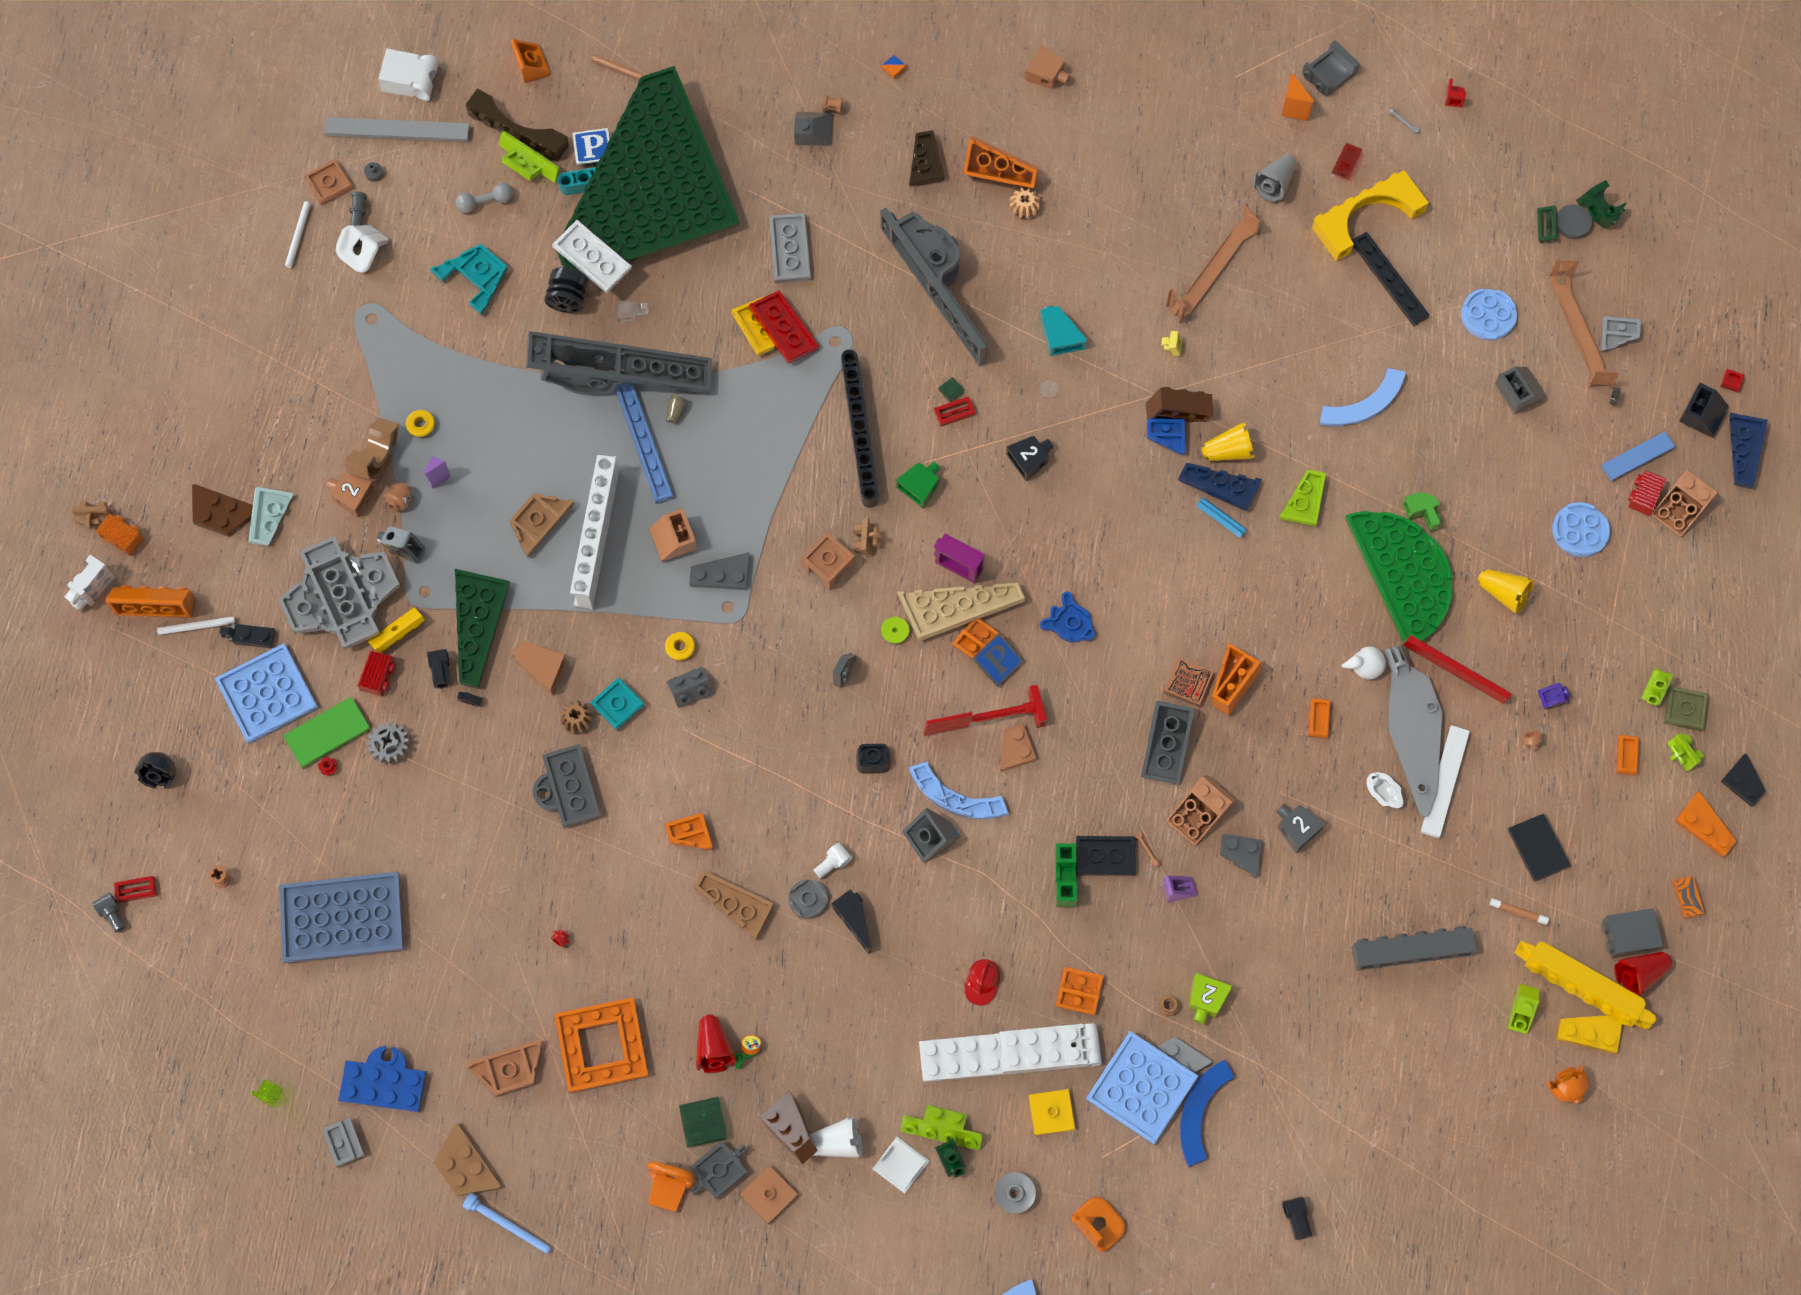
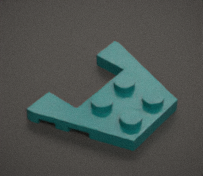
(480, 268)

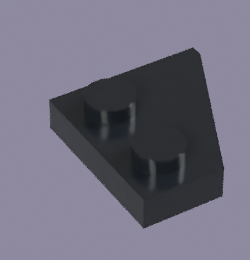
(1744, 781)

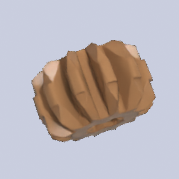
(583, 717)

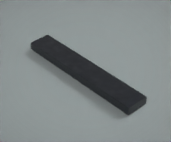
(1390, 279)

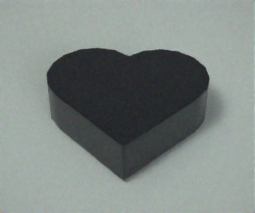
(469, 699)

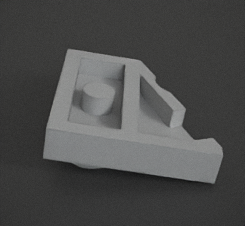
(1618, 331)

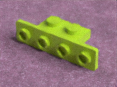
(526, 160)
(941, 1126)

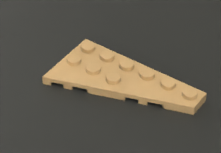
(951, 607)

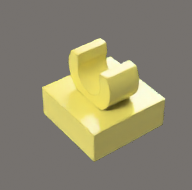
(1173, 343)

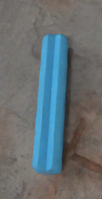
(1221, 517)

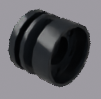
(566, 290)

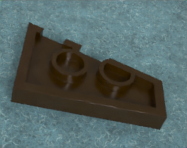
(926, 160)

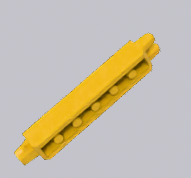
(1586, 984)

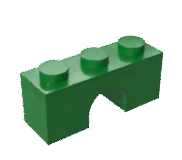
(1065, 875)

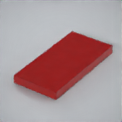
(783, 326)

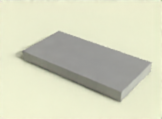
(790, 248)

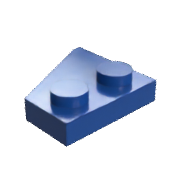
(1167, 433)

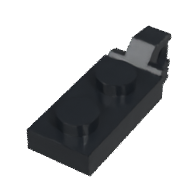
(249, 635)

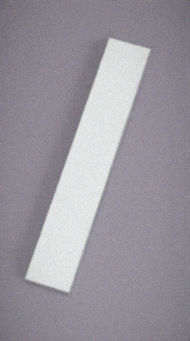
(1447, 775)

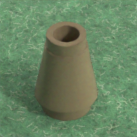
(674, 408)

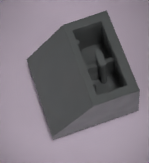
(1519, 388)

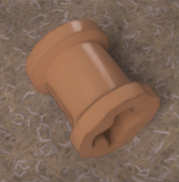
(832, 104)
(224, 877)

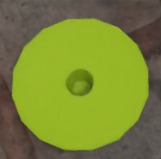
(895, 630)

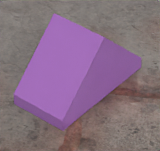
(1178, 888)

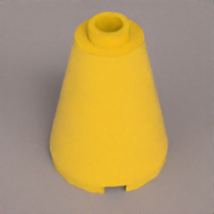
(1230, 445)
(1507, 588)

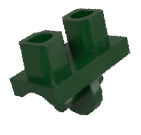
(951, 1158)

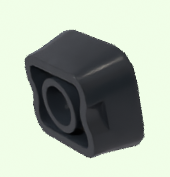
(873, 758)

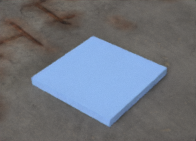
(266, 693)
(1142, 1087)

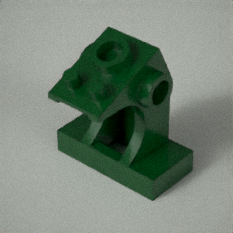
(1598, 207)

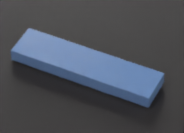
(1638, 456)

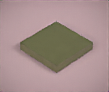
(1685, 708)

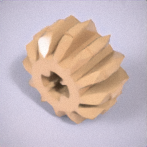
(1024, 203)

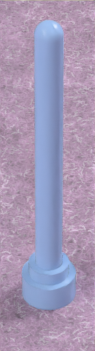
(473, 1203)

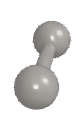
(467, 202)

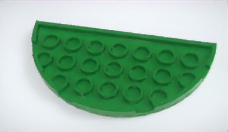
(1406, 570)

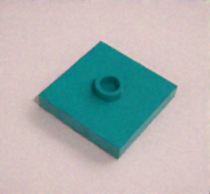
(617, 704)

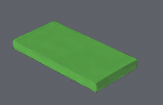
(326, 732)

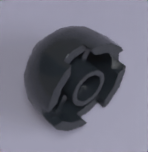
(155, 770)

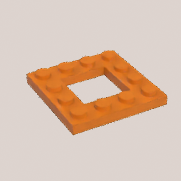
(568, 1026)

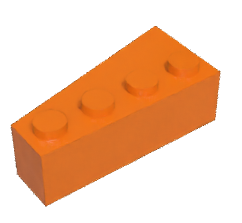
(998, 165)

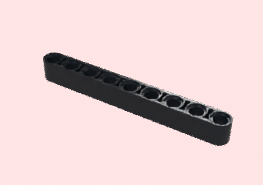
(863, 435)

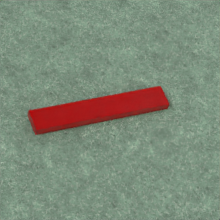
(1457, 669)

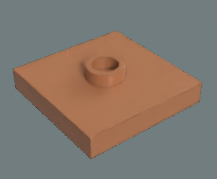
(768, 1194)

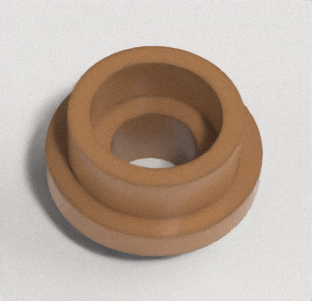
(1168, 999)

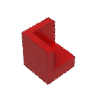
(1455, 95)

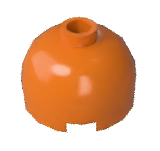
(1570, 1085)

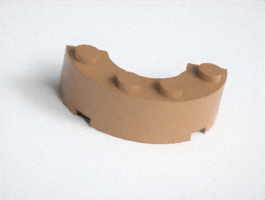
(376, 457)

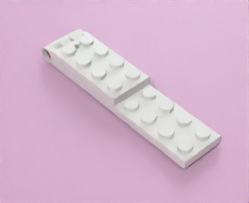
(1010, 1052)

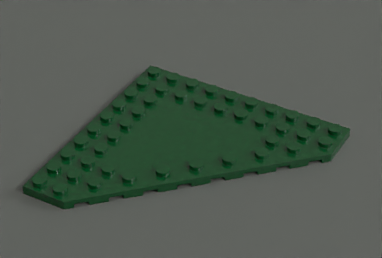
(655, 177)

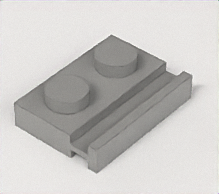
(343, 1142)

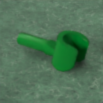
(740, 1058)

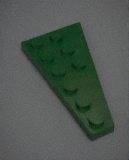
(477, 614)

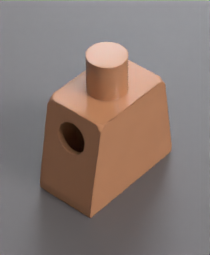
(1046, 69)

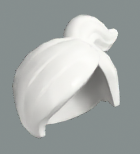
(1367, 663)

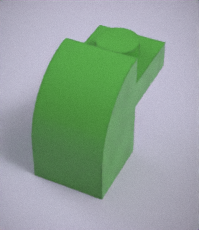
(1423, 505)

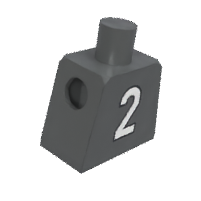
(1298, 826)

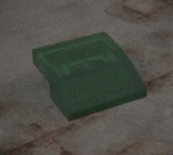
(703, 1122)

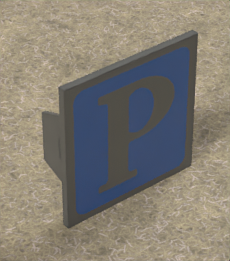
(997, 659)

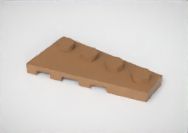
(737, 903)

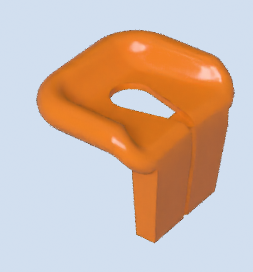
(668, 1191)
(1114, 1227)

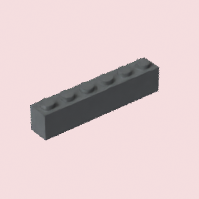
(1414, 949)

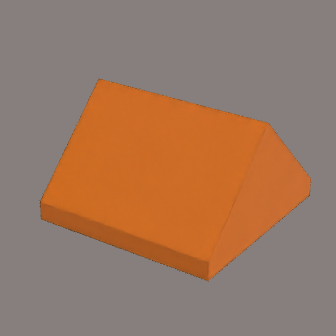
(530, 60)
(1297, 101)

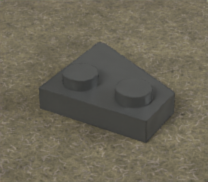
(1242, 851)

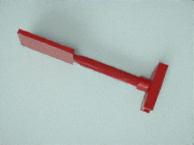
(963, 720)

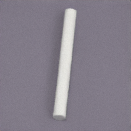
(297, 235)
(196, 625)

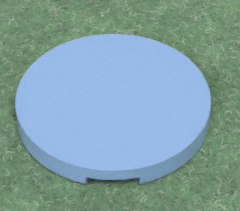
(1489, 314)
(1580, 529)

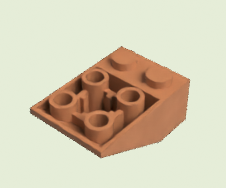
(1684, 503)
(1201, 810)

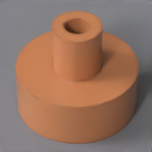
(1532, 738)

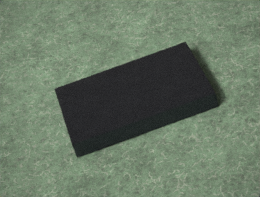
(1538, 847)
(1105, 856)

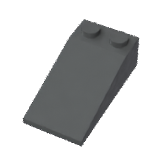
(1167, 742)

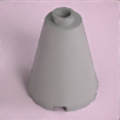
(1275, 178)

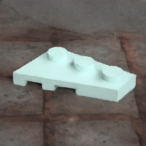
(266, 514)

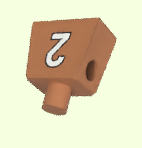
(351, 492)

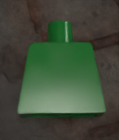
(919, 482)

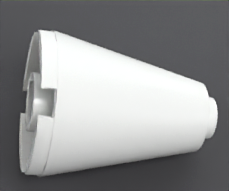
(839, 1139)

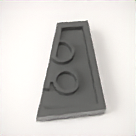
(722, 573)

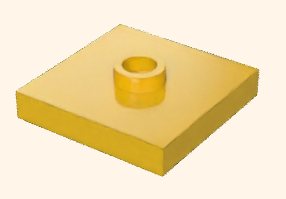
(1051, 1112)

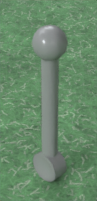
(1415, 129)

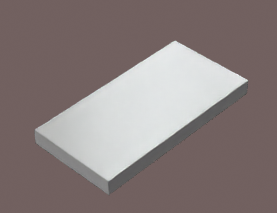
(591, 256)

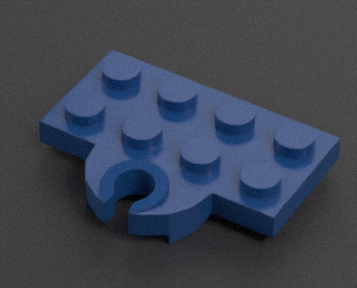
(383, 1082)

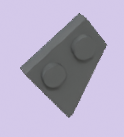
(841, 671)

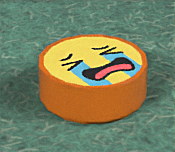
(751, 1044)

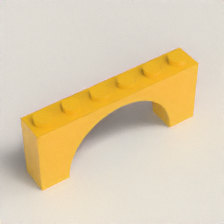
(1395, 191)

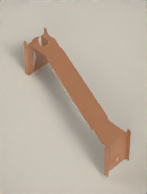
(1245, 228)
(1598, 375)

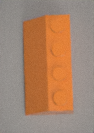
(151, 602)

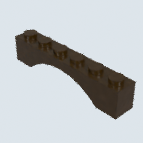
(546, 141)

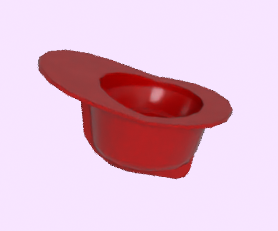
(982, 982)

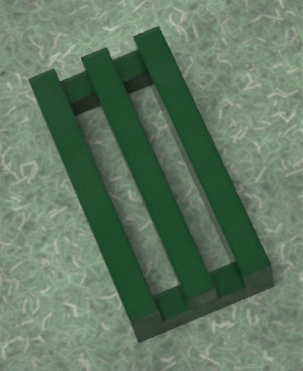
(1548, 237)

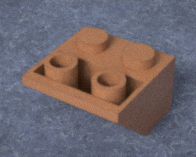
(673, 535)

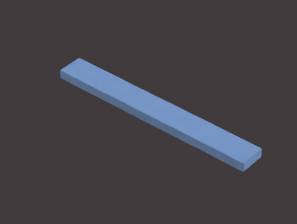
(644, 442)

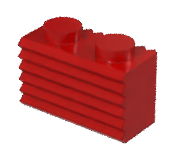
(1646, 493)
(376, 673)

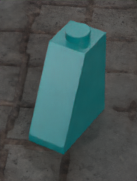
(1060, 332)

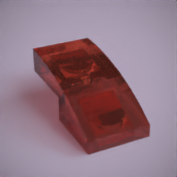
(1347, 161)

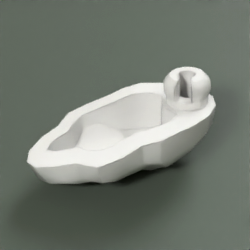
(1385, 790)

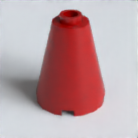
(1642, 971)
(713, 1046)

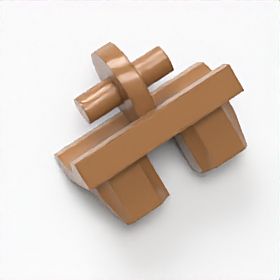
(90, 515)
(869, 537)

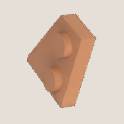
(1016, 748)

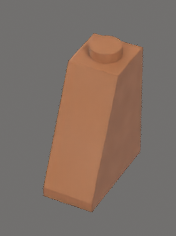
(540, 664)

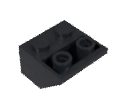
(1704, 410)

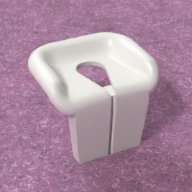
(371, 239)

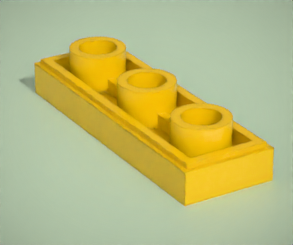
(396, 630)

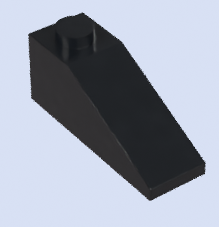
(851, 912)

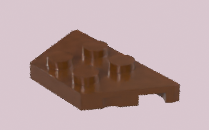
(218, 511)

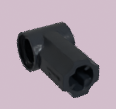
(438, 663)
(1296, 1212)

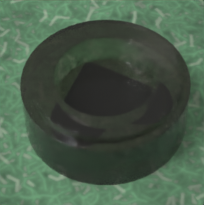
(1615, 396)

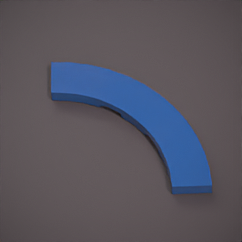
(1193, 1111)

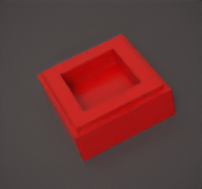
(1732, 380)

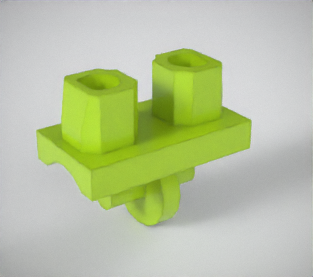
(1656, 687)
(1683, 752)

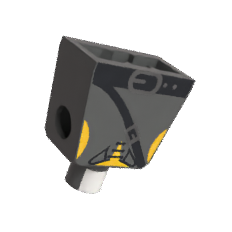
(396, 540)

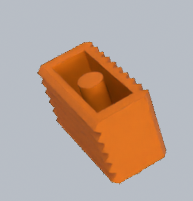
(119, 534)

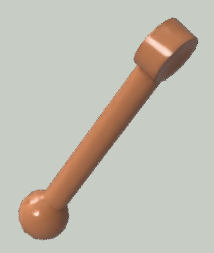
(1138, 836)

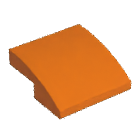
(974, 637)
(1079, 990)

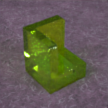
(267, 1093)

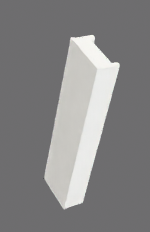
(595, 531)

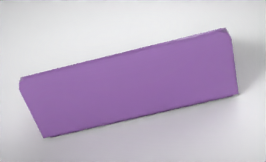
(436, 472)

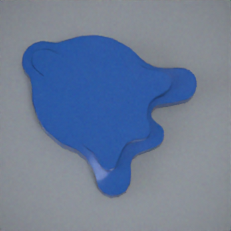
(1070, 621)

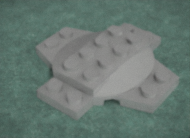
(339, 593)

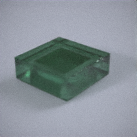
(951, 389)

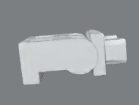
(89, 584)

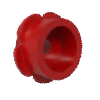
(332, 766)
(560, 938)

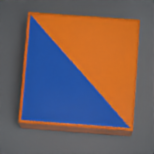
(893, 66)

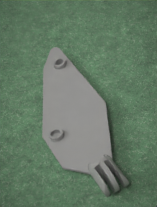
(1414, 727)

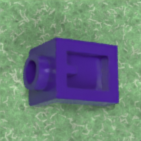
(1554, 695)

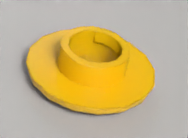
(417, 416)
(678, 637)

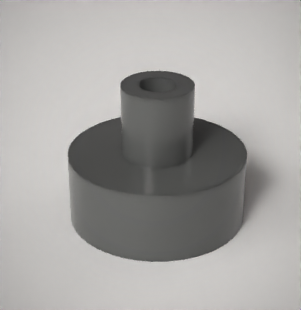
(373, 171)

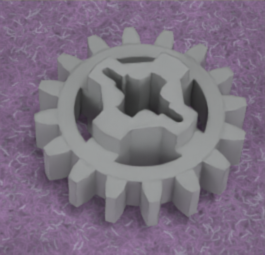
(384, 735)

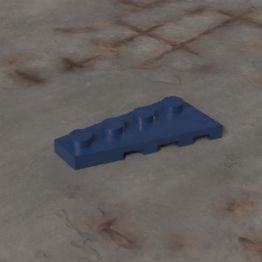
(1746, 445)
(1226, 487)

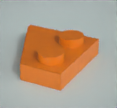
(689, 832)

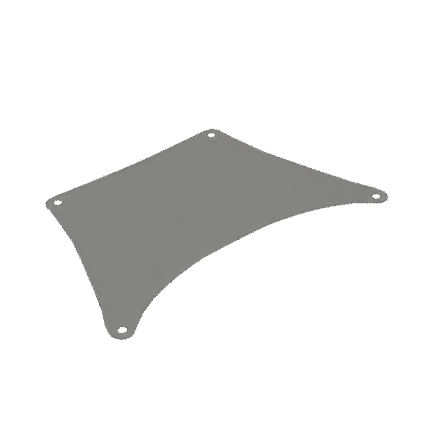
(523, 436)

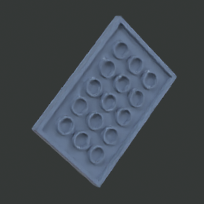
(341, 917)

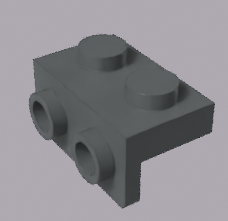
(690, 687)

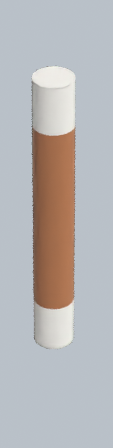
(1519, 911)

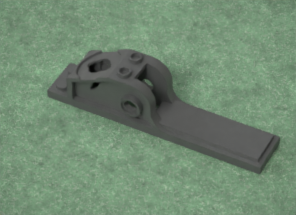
(935, 265)
(587, 360)

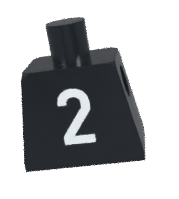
(1029, 455)

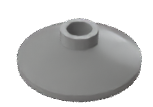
(1015, 1182)

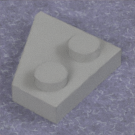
(1184, 1055)

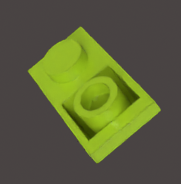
(1523, 1008)

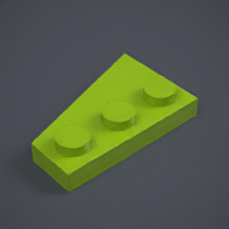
(1306, 500)

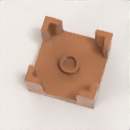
(828, 559)

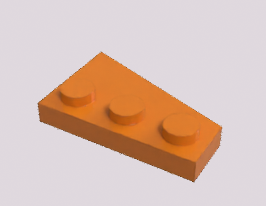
(1705, 825)

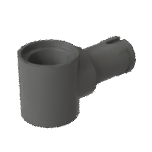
(107, 908)

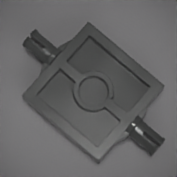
(718, 1170)

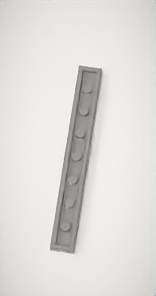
(397, 129)

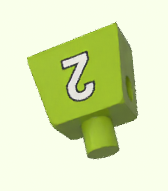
(1207, 997)

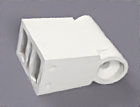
(408, 74)

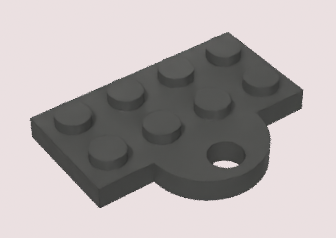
(567, 786)

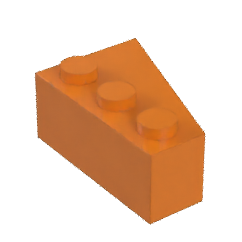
(1235, 678)

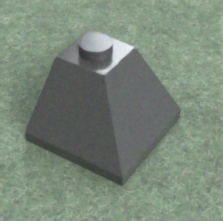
(813, 128)
(930, 834)

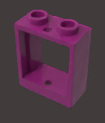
(959, 558)

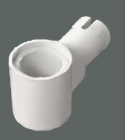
(836, 857)

